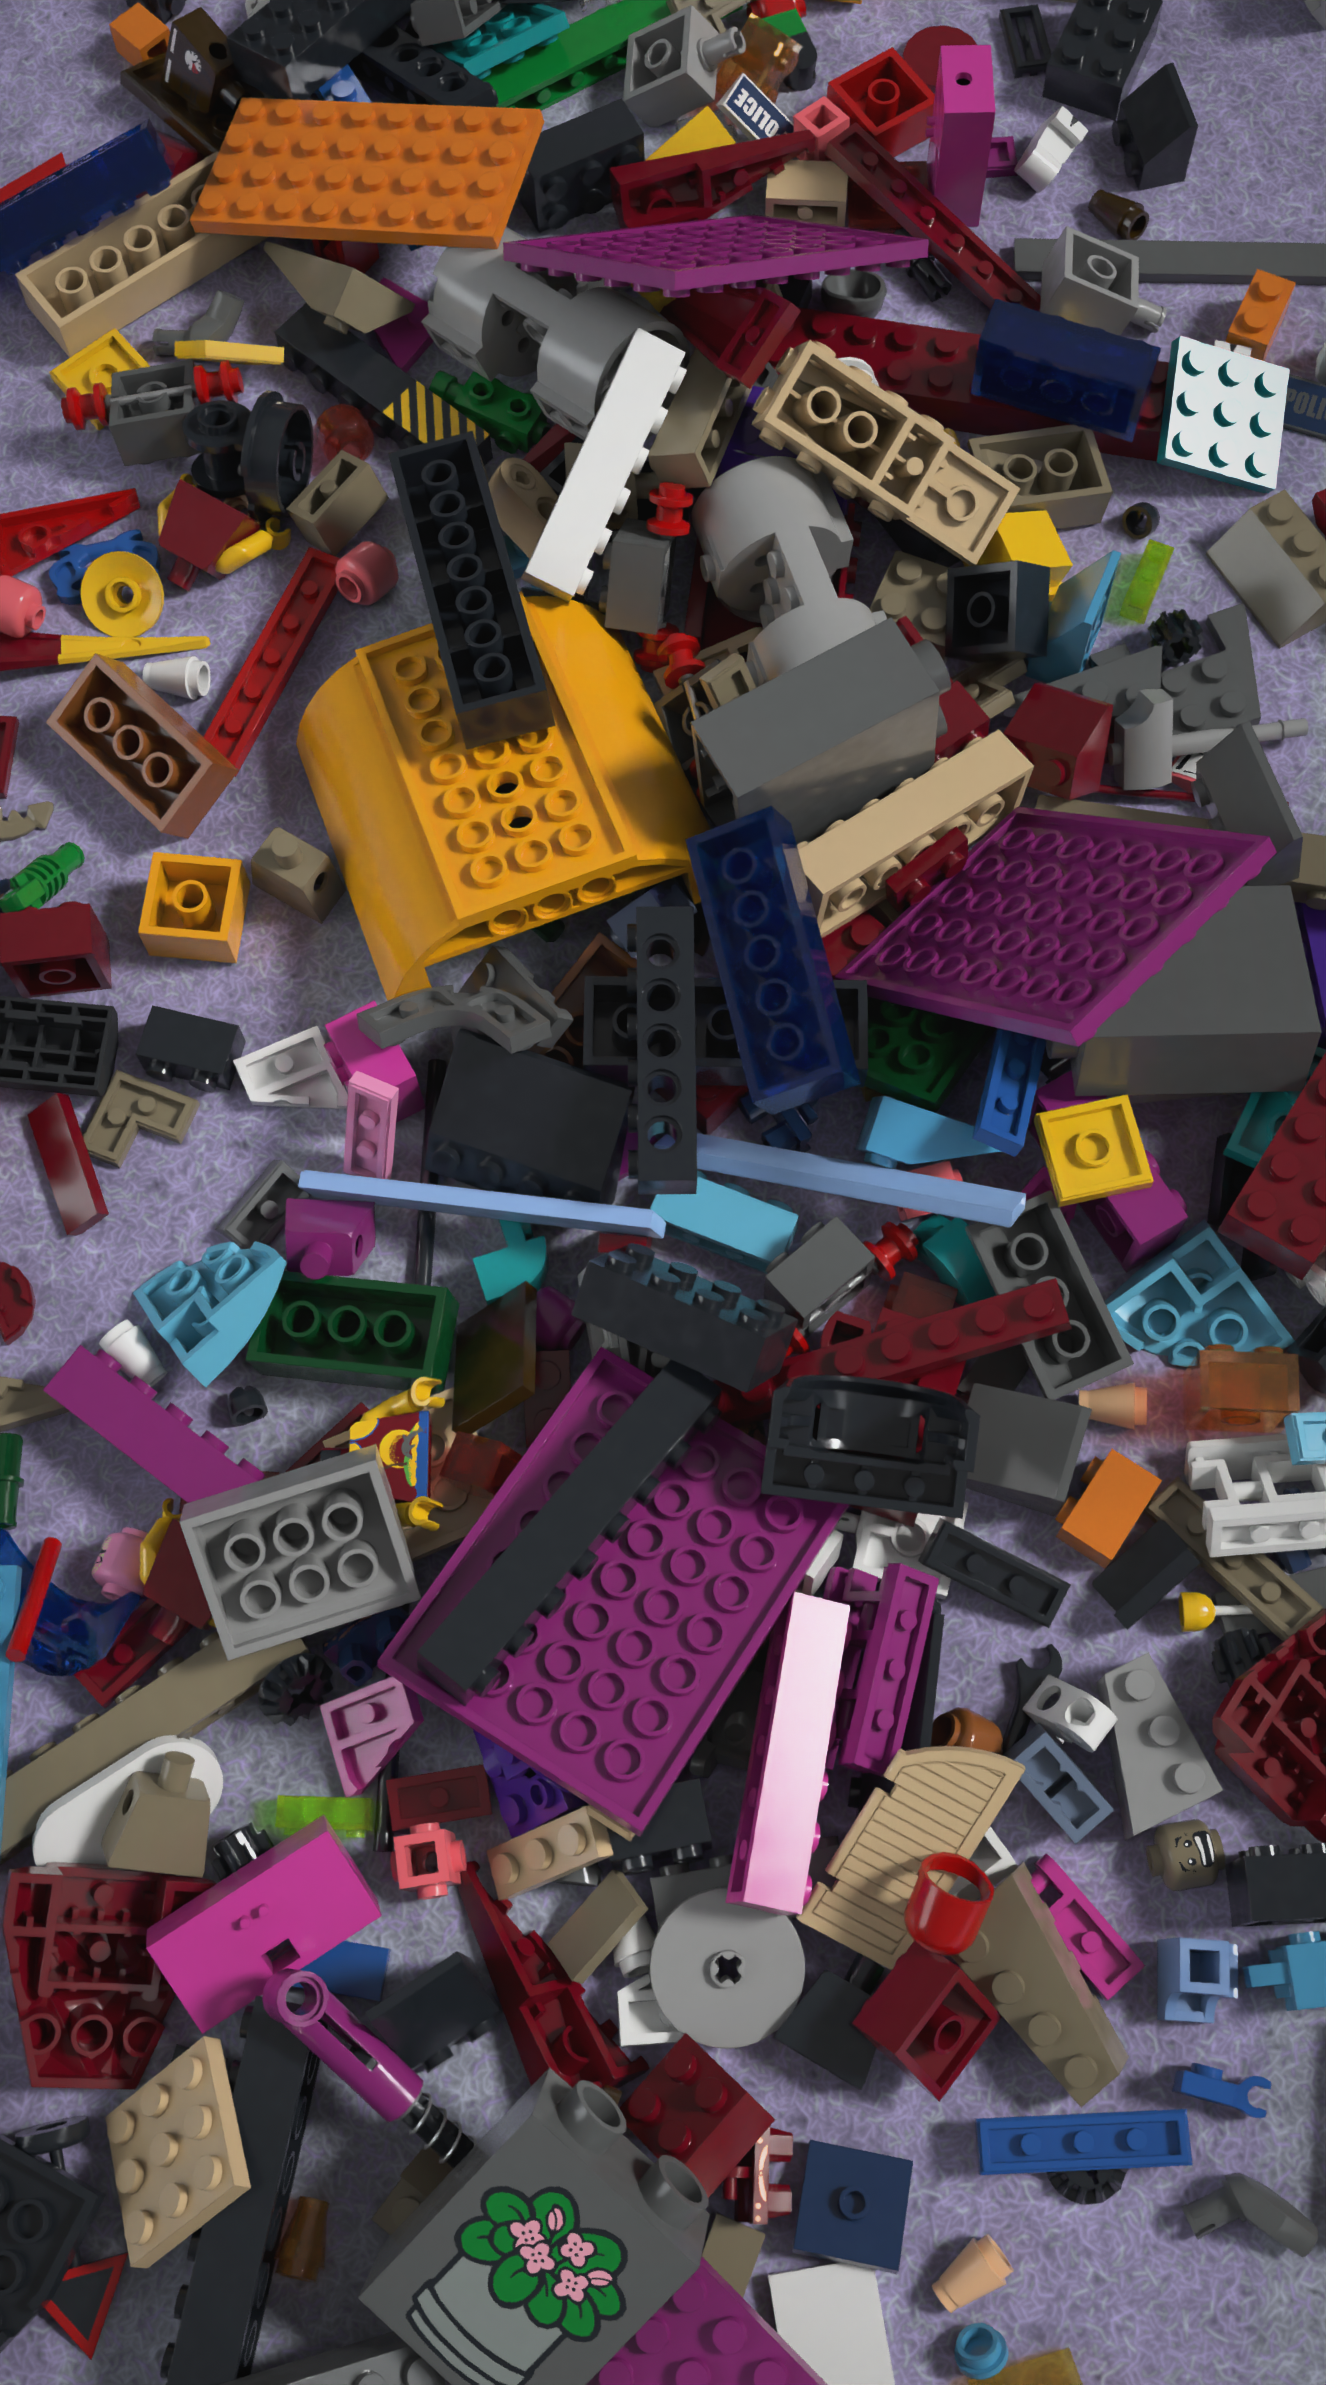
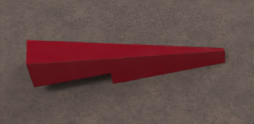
(699, 181)
(541, 1999)

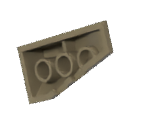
(339, 291)

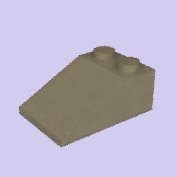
(1054, 469)

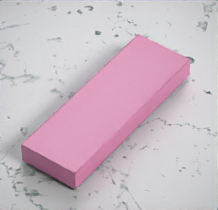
(370, 1127)

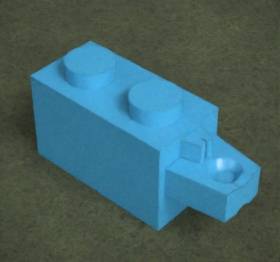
(1295, 1972)

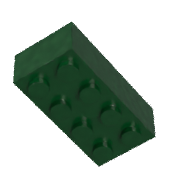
(356, 1332)

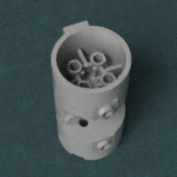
(529, 321)
(770, 548)

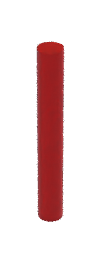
(33, 1600)

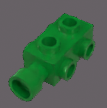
(501, 411)

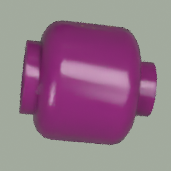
(554, 1321)

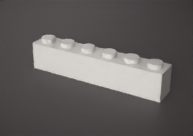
(603, 466)

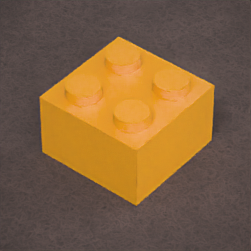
(194, 907)

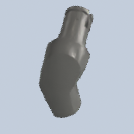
(215, 325)
(1257, 2204)

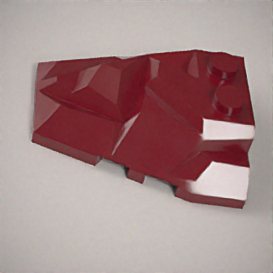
(1276, 1729)
(82, 1969)

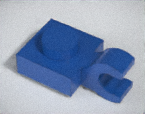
(1207, 2084)

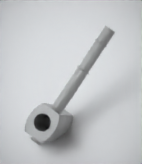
(1146, 740)

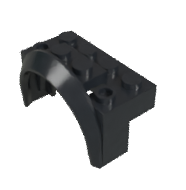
(876, 1419)

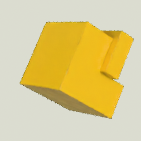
(1029, 539)

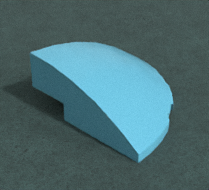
(1194, 1299)
(213, 1304)

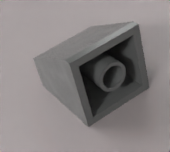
(1025, 1447)

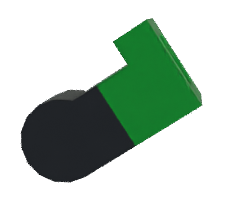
(804, 73)

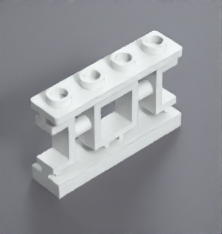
(1276, 1522)

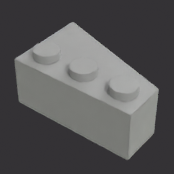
(1151, 1748)

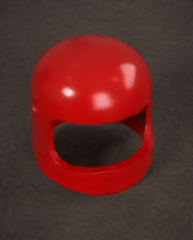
(941, 1919)

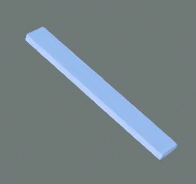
(857, 1180)
(484, 1203)

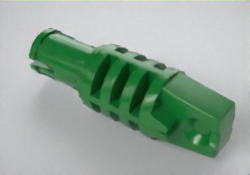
(42, 878)

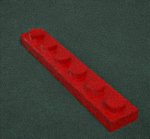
(274, 657)

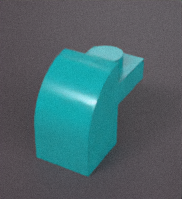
(951, 1255)
(513, 1265)

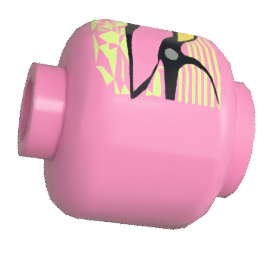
(119, 1564)

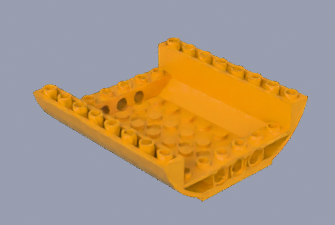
(421, 816)

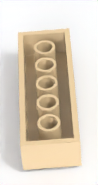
(127, 264)
(856, 856)

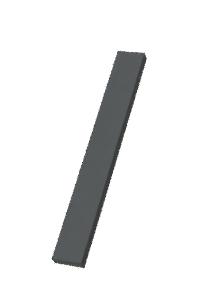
(1196, 260)

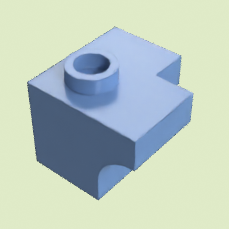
(1194, 1977)

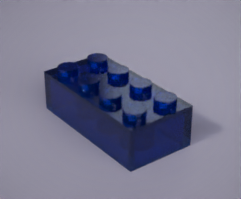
(1064, 370)

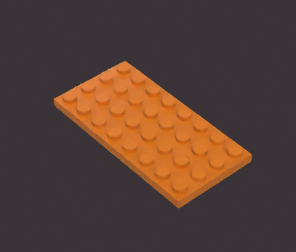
(369, 172)

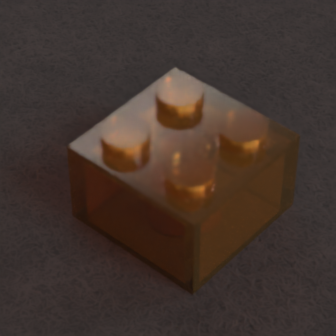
(1240, 1389)

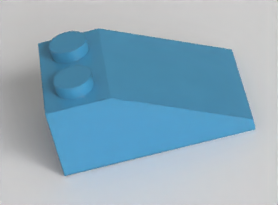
(1075, 620)
(912, 1135)

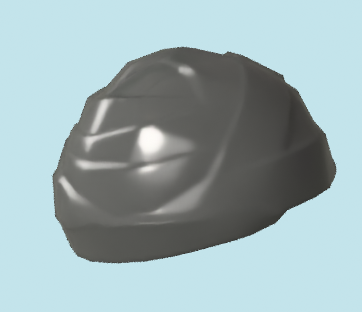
(854, 294)

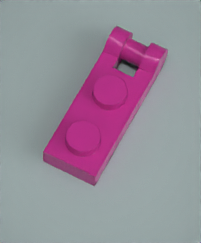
(1098, 1948)

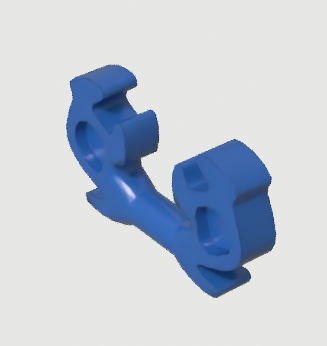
(69, 570)

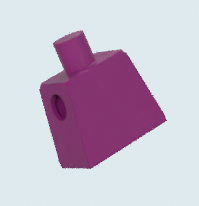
(328, 1236)

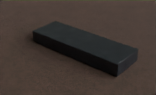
(994, 1572)

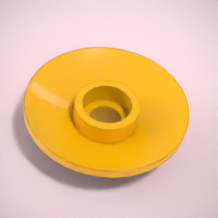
(103, 594)

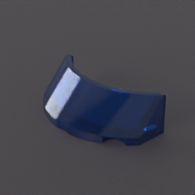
(69, 1630)

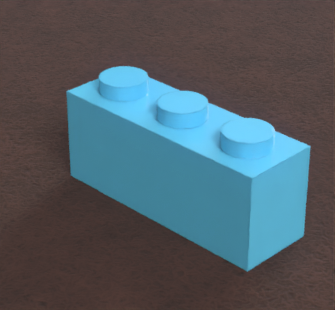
(729, 1222)

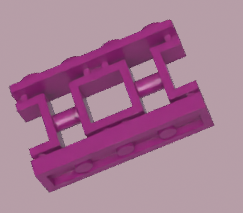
(893, 1632)

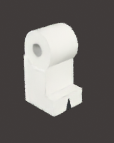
(1050, 149)
(1074, 1717)

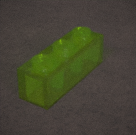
(1146, 581)
(343, 1813)

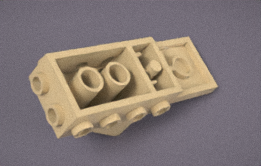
(881, 451)

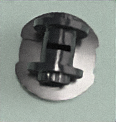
(252, 452)

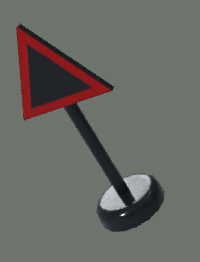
(86, 2288)

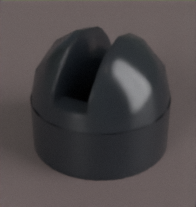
(1135, 514)
(244, 1399)

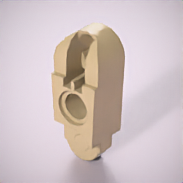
(521, 502)

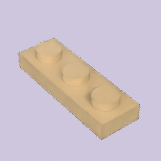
(548, 1853)

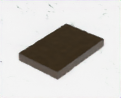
(495, 1359)

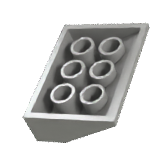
(300, 1552)

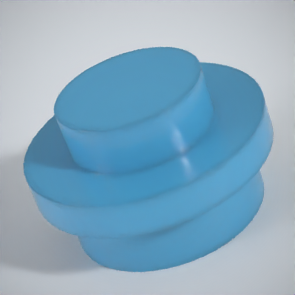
(980, 2351)

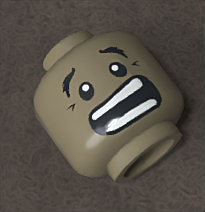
(1186, 1855)

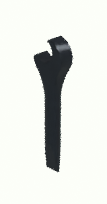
(1027, 1683)

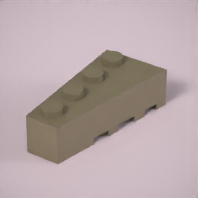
(1040, 1989)

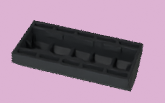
(57, 1046)

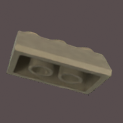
(1276, 567)

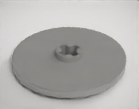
(726, 2009)

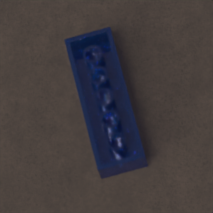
(82, 193)
(772, 961)

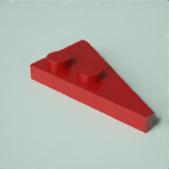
(44, 530)

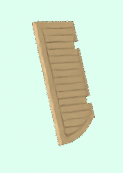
(938, 1805)

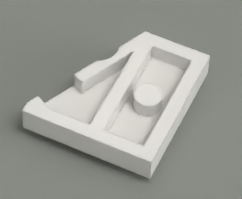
(292, 1074)

